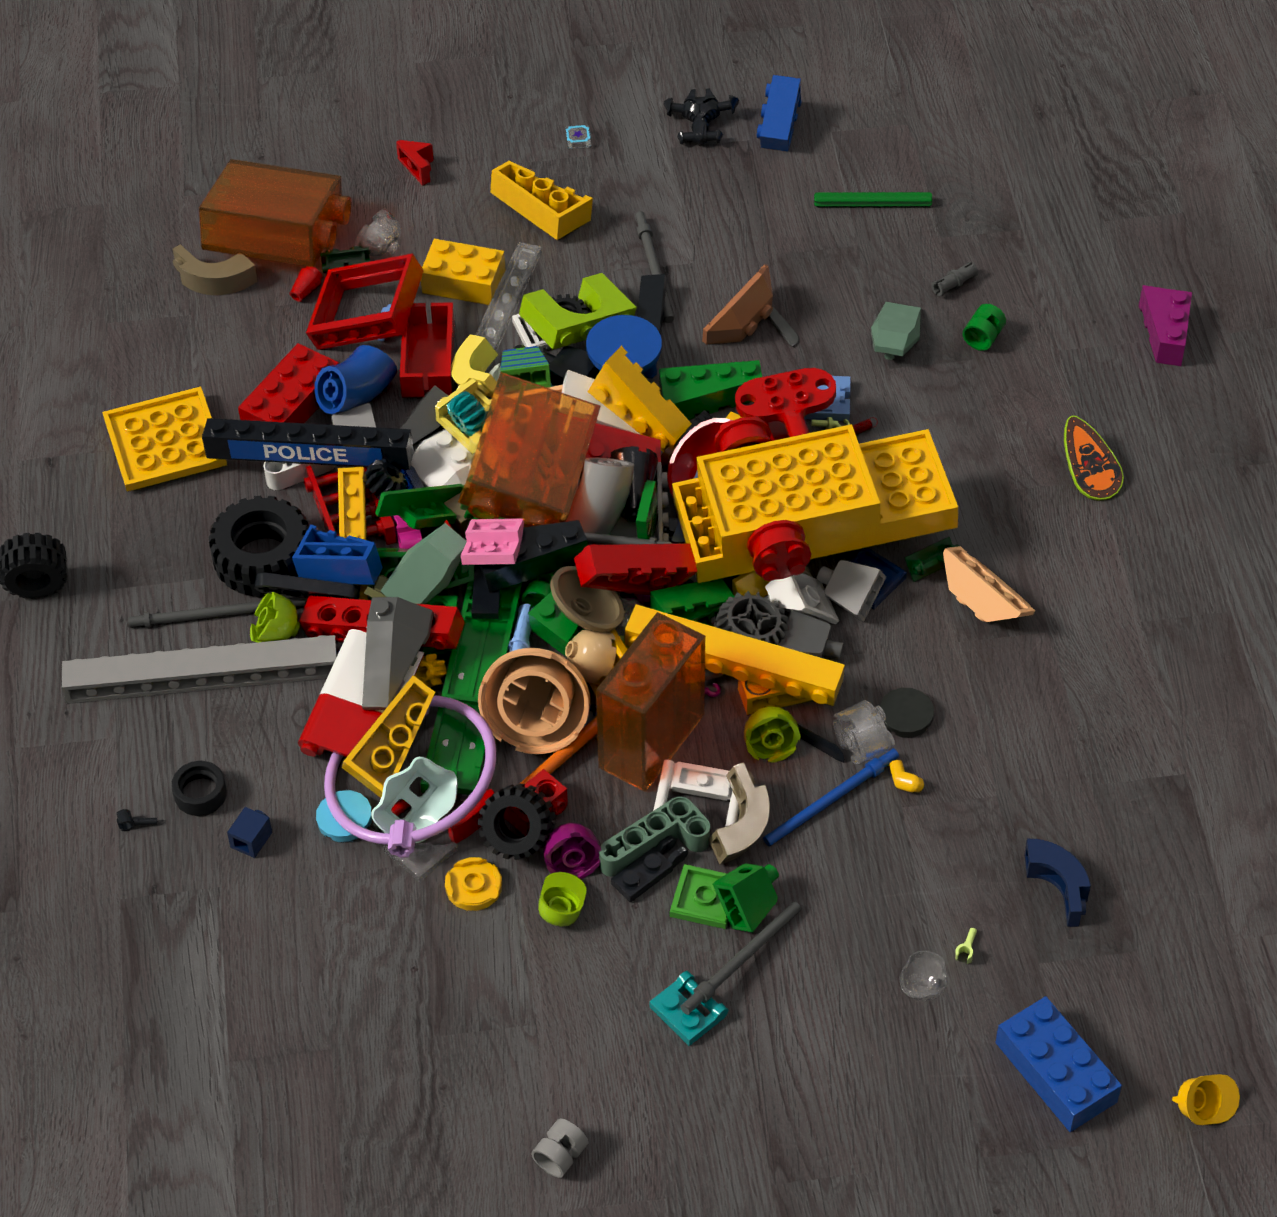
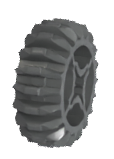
(753, 617)

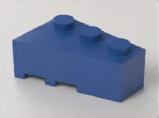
(779, 112)
(337, 558)

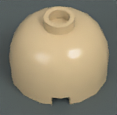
(592, 654)

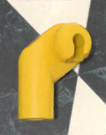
(905, 780)

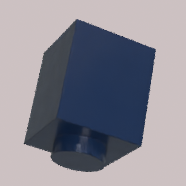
(249, 832)

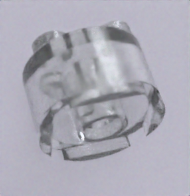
(863, 731)

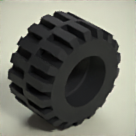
(33, 565)
(496, 830)

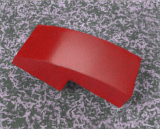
(469, 823)

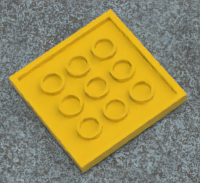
(160, 438)

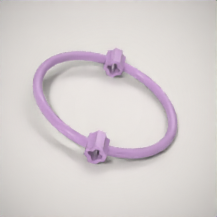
(403, 833)

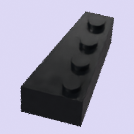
(541, 552)

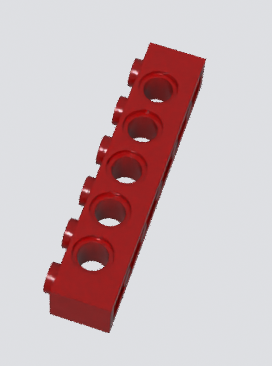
(339, 615)

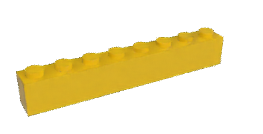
(756, 660)

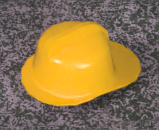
(1208, 1099)

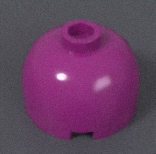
(572, 850)

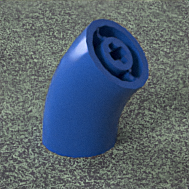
(354, 380)

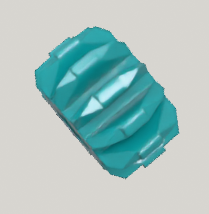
(466, 413)

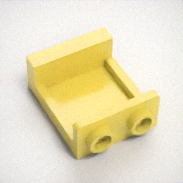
(445, 419)

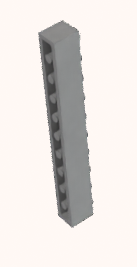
(198, 669)

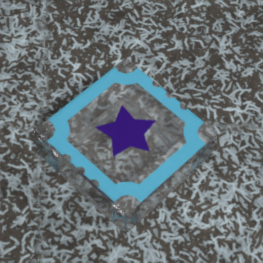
(578, 136)

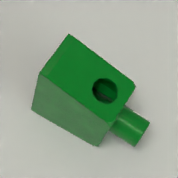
(747, 895)

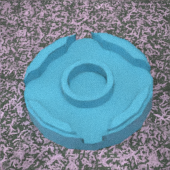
(354, 806)

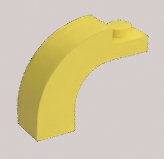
(472, 361)

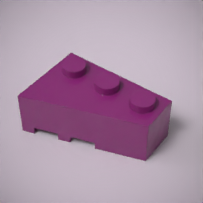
(1167, 322)

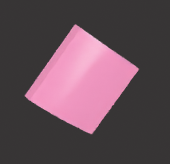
(492, 541)

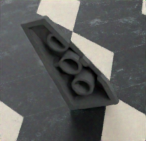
(423, 418)
(392, 642)

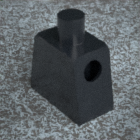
(569, 359)

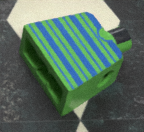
(526, 364)

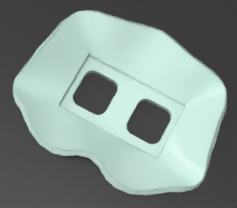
(426, 809)

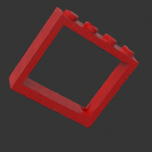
(328, 333)

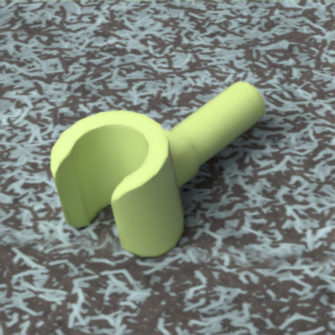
(967, 946)

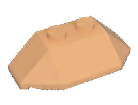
(981, 588)

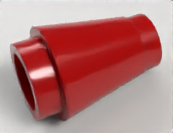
(307, 280)

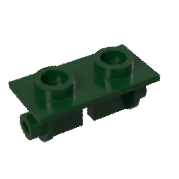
(336, 258)
(928, 559)

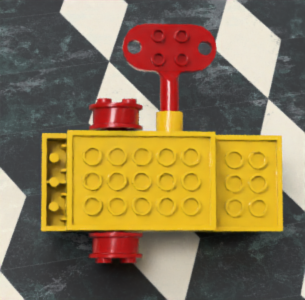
(807, 494)

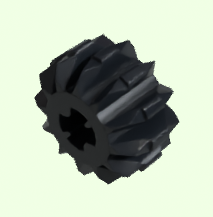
(384, 477)

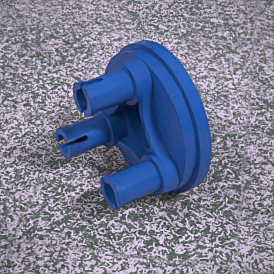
(634, 334)

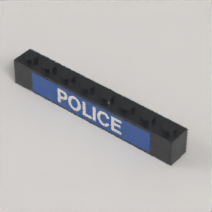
(306, 443)

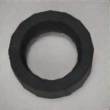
(203, 805)

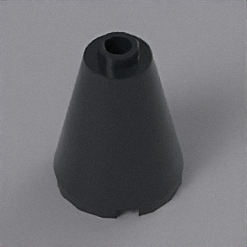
(644, 469)

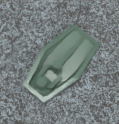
(896, 329)
(426, 567)

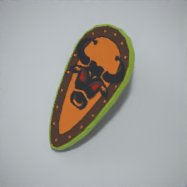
(1091, 461)

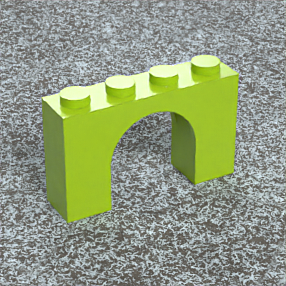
(562, 327)

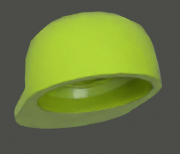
(561, 898)

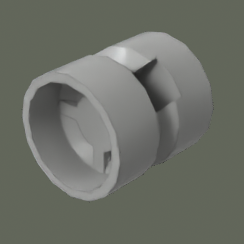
(556, 1151)

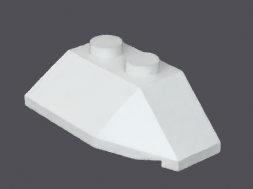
(440, 459)

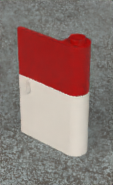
(338, 715)

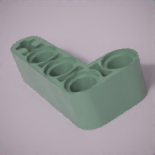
(620, 852)

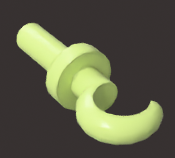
(829, 423)

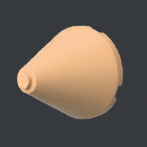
(534, 700)

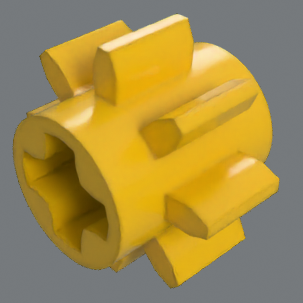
(431, 670)

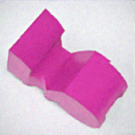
(406, 535)

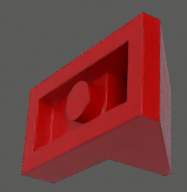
(416, 158)

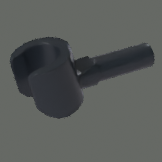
(126, 822)

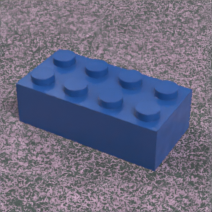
(1058, 1064)

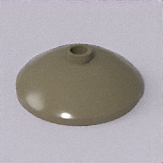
(586, 607)

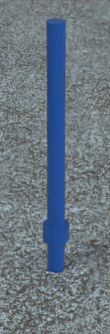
(872, 769)

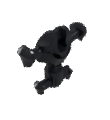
(700, 112)

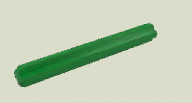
(872, 199)

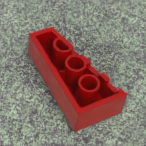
(607, 439)
(635, 566)

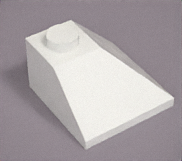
(802, 595)

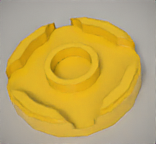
(473, 884)

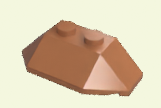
(743, 311)

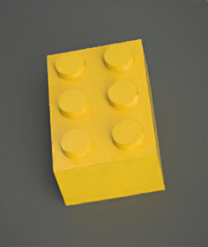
(462, 271)

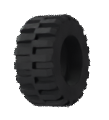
(253, 521)

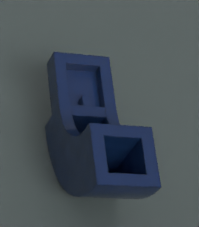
(1063, 870)

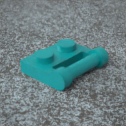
(686, 1026)

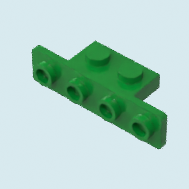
(419, 506)

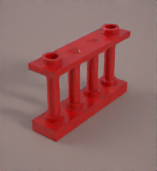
(383, 526)

